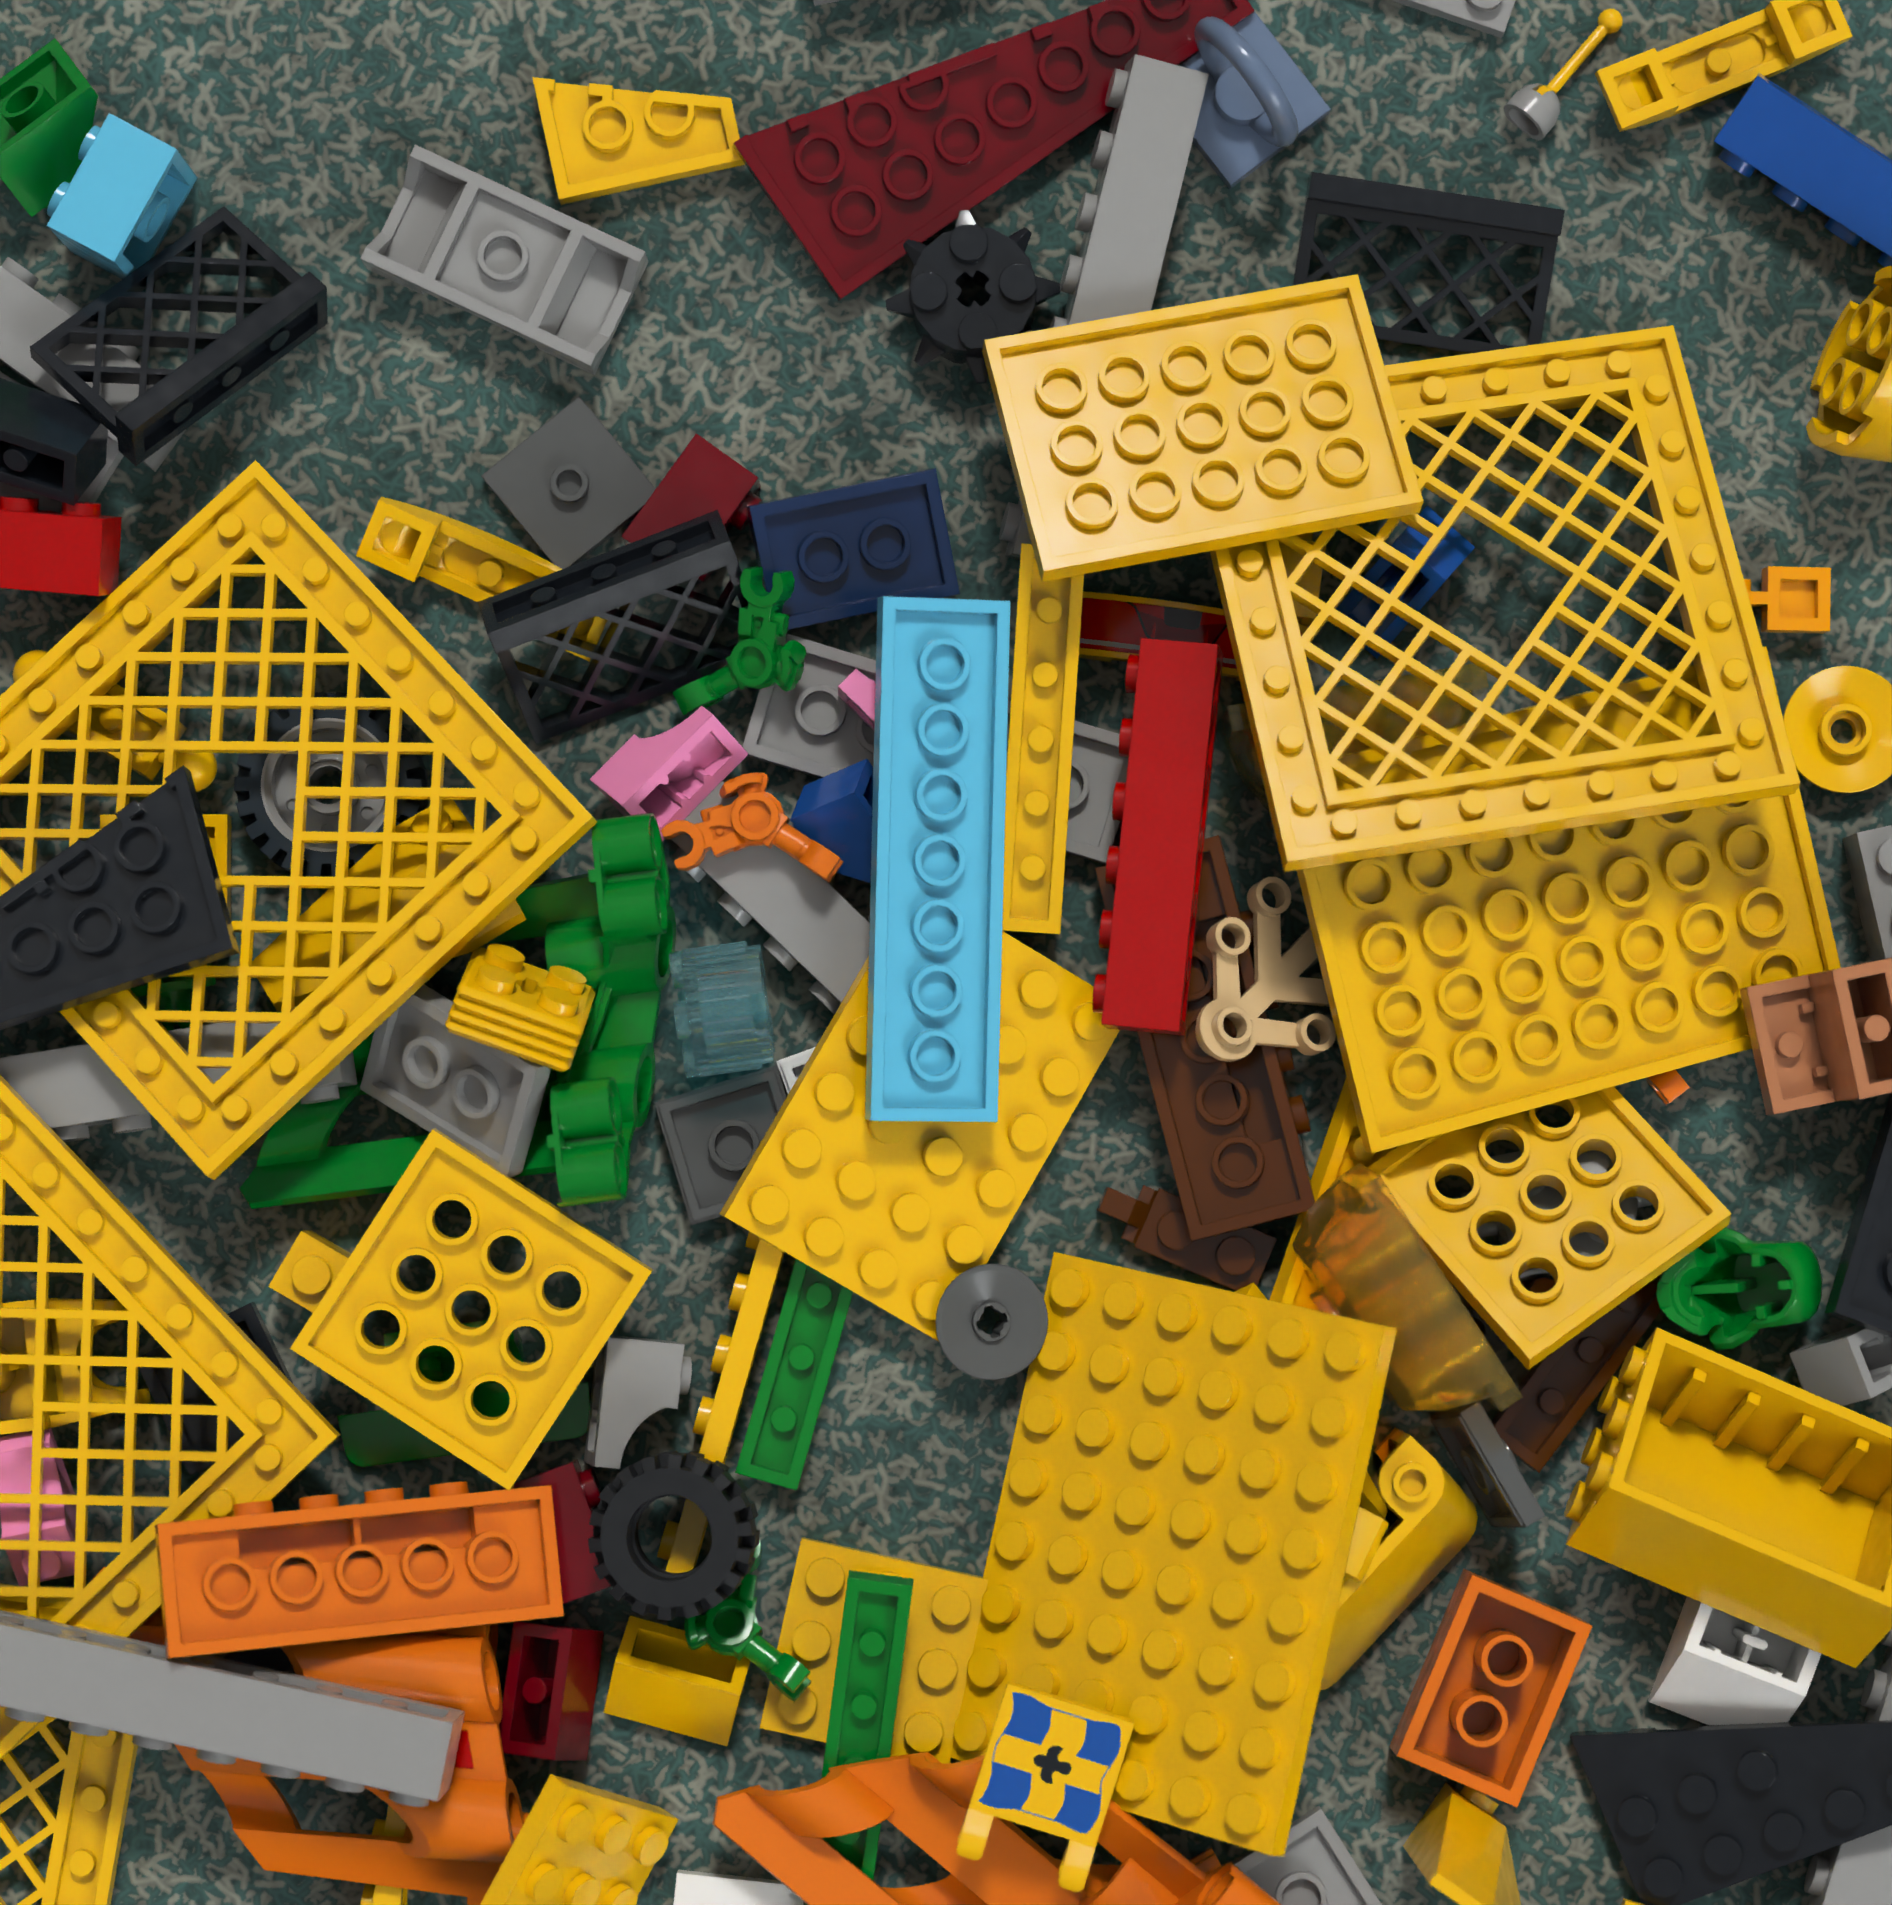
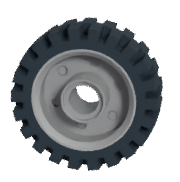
(268, 786)

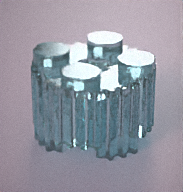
(722, 1008)

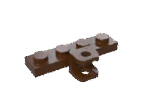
(1571, 1377)

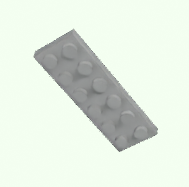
(821, 734)

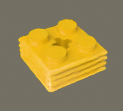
(521, 1007)

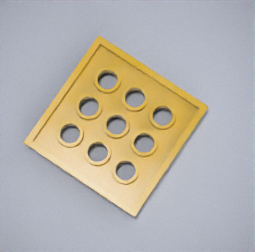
(372, 1282)
(1585, 1286)

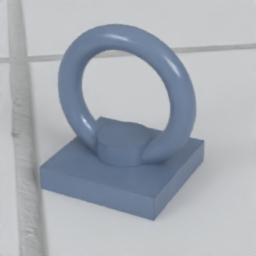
(1252, 97)

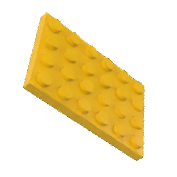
(1201, 427)
(919, 1201)

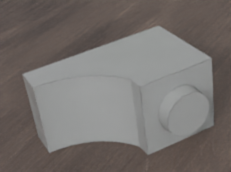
(1846, 1365)
(628, 1385)

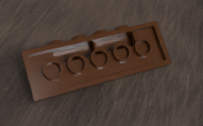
(1225, 1122)

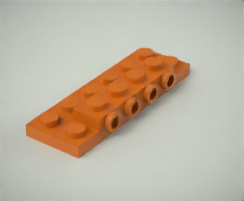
(358, 1568)

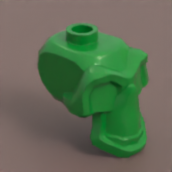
(1741, 1286)

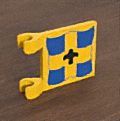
(1048, 1770)

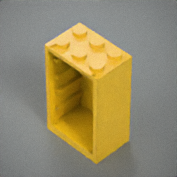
(1742, 1496)

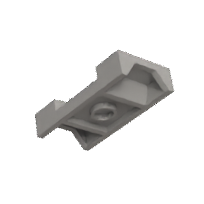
(506, 259)

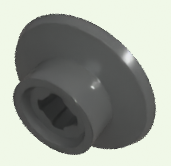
(1015, 1336)

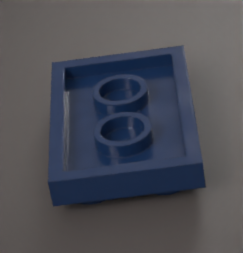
(856, 546)

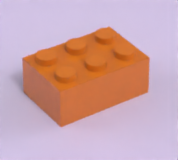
(1490, 1687)

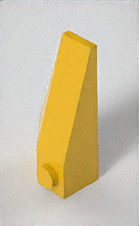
(364, 903)
(1465, 1849)

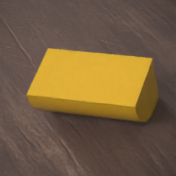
(675, 1687)

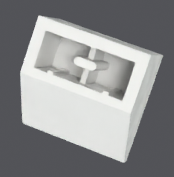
(1731, 1670)

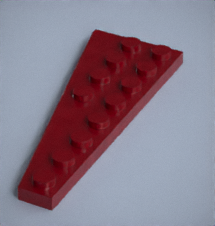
(952, 134)

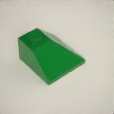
(42, 124)

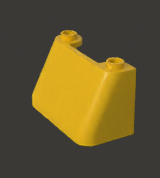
(1430, 1530)

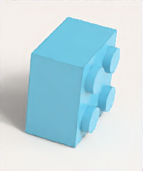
(120, 197)

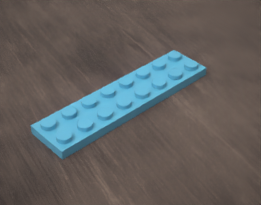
(937, 859)

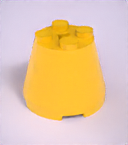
(1857, 379)

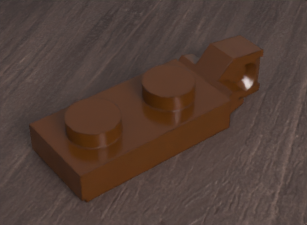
(1160, 1228)

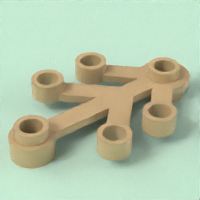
(1275, 981)

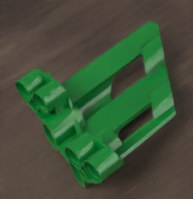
(617, 934)

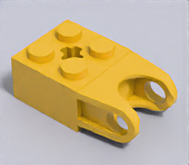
(61, 1380)

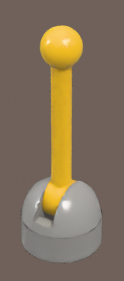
(1536, 105)

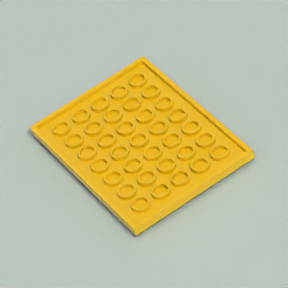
(1562, 954)
(1180, 1535)

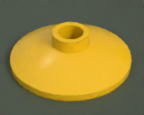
(1850, 696)

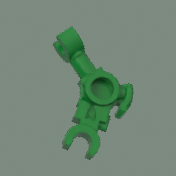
(761, 650)
(734, 1631)

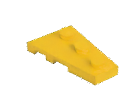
(631, 139)

